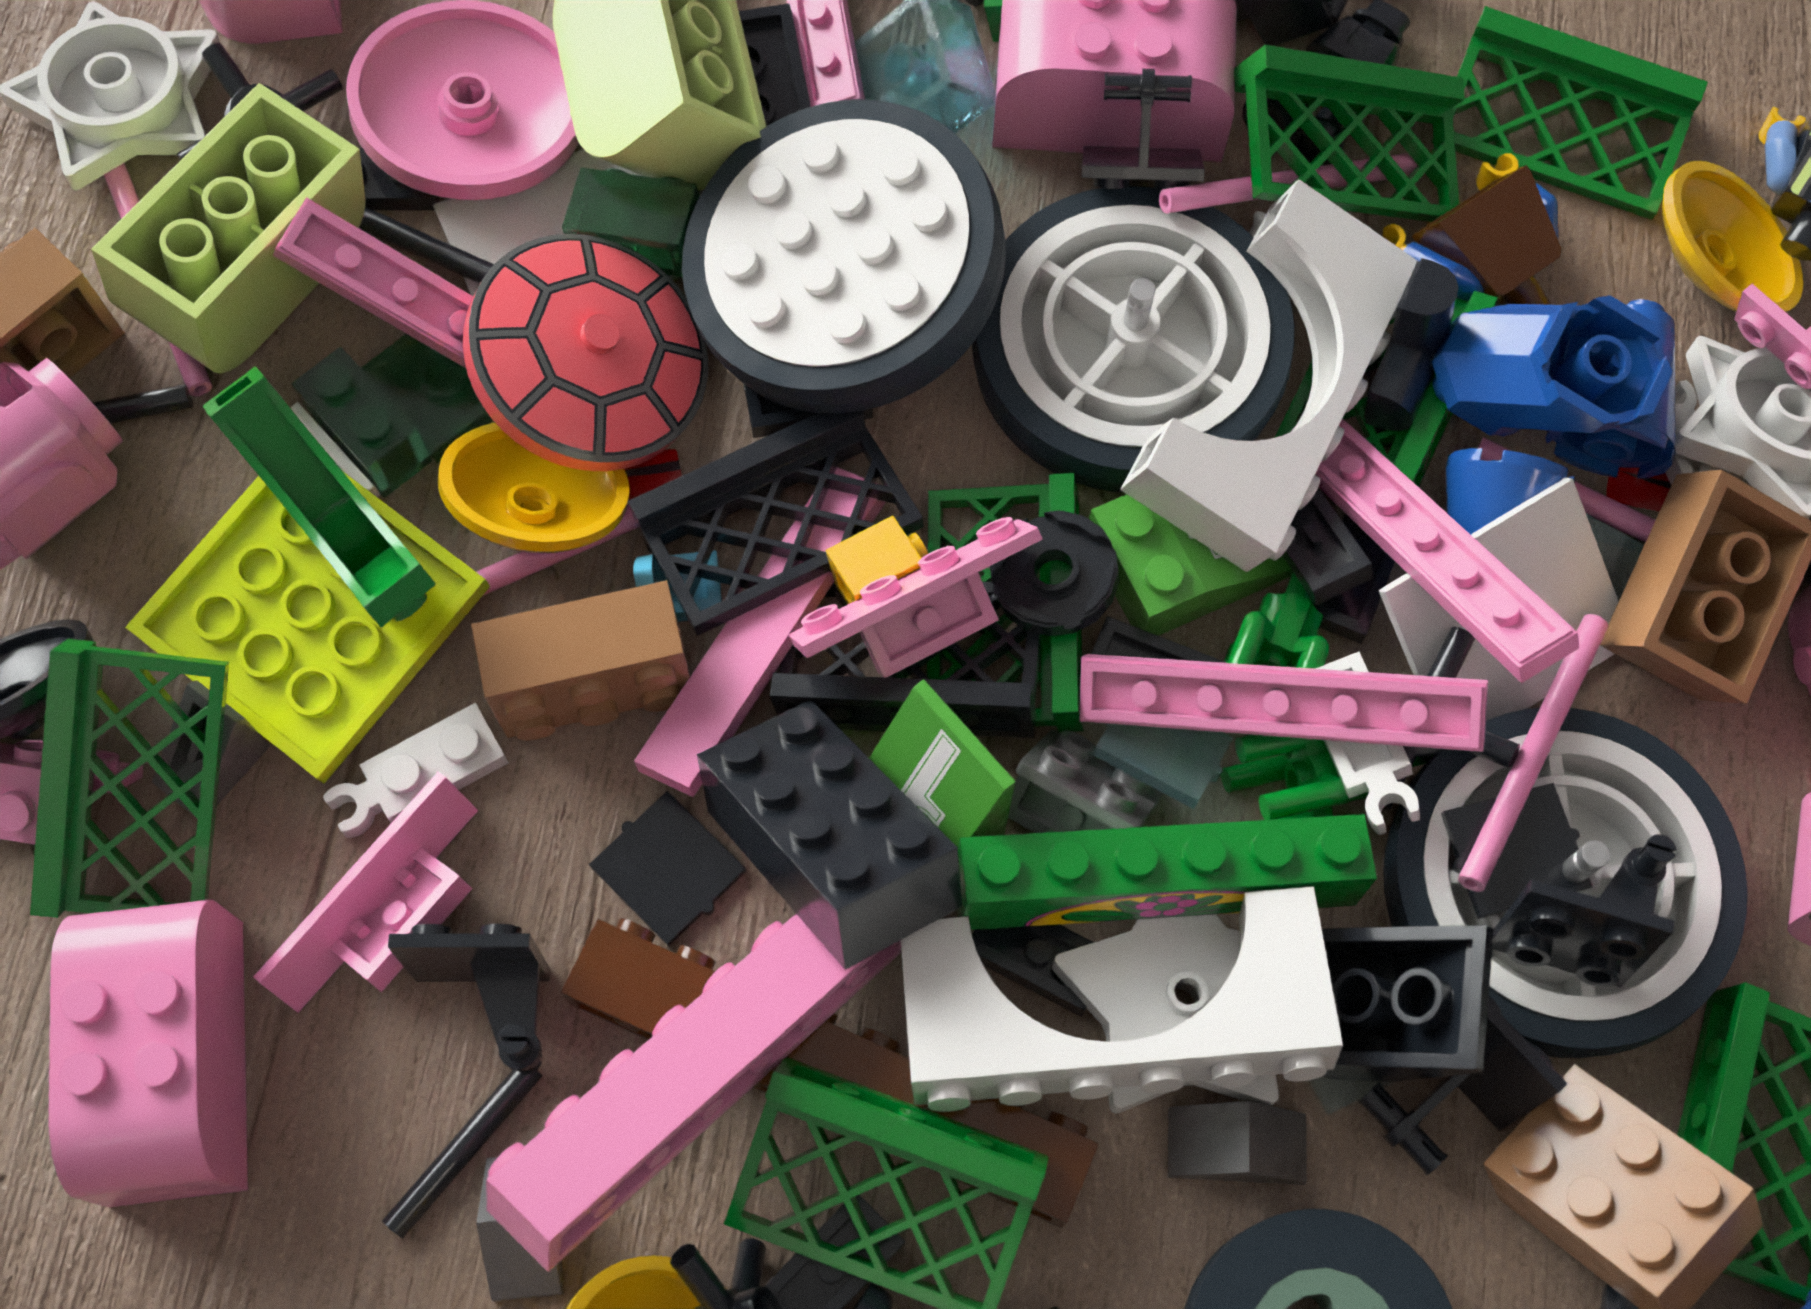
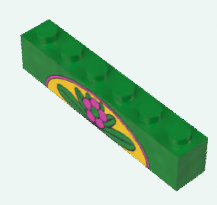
(1159, 870)

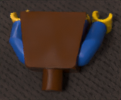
(1494, 236)

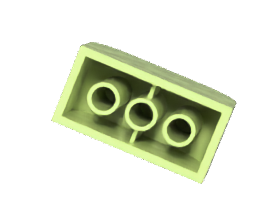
(658, 83)
(203, 239)

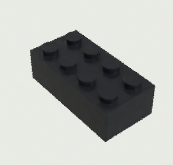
(831, 833)

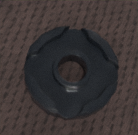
(1066, 605)

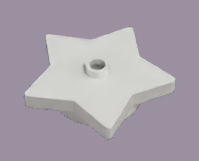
(114, 92)
(1750, 421)
(1133, 982)

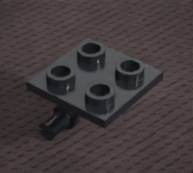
(1167, 167)
(1587, 935)
(503, 966)
(1512, 1083)

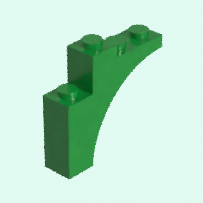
(320, 498)

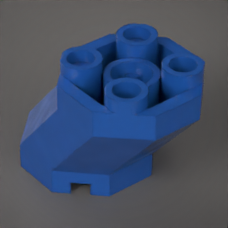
(1551, 367)

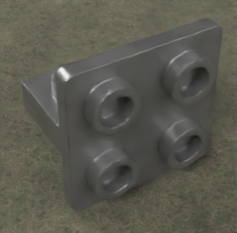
(1072, 790)

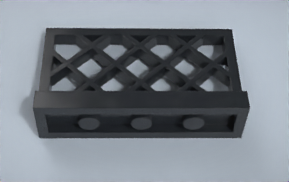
(754, 481)
(873, 702)

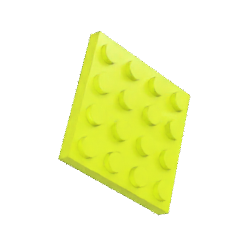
(297, 640)

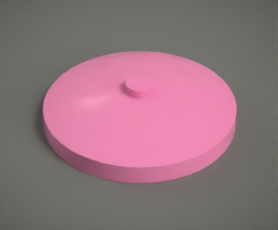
(462, 100)

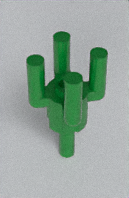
(1281, 632)
(1303, 764)

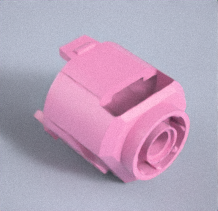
(49, 456)

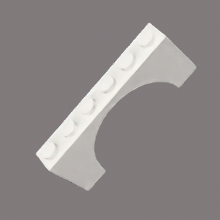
(1247, 492)
(1264, 1021)

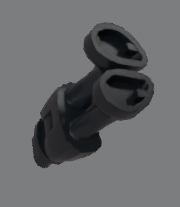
(1366, 36)

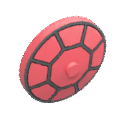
(584, 352)

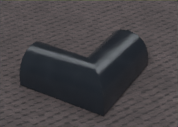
(1417, 333)

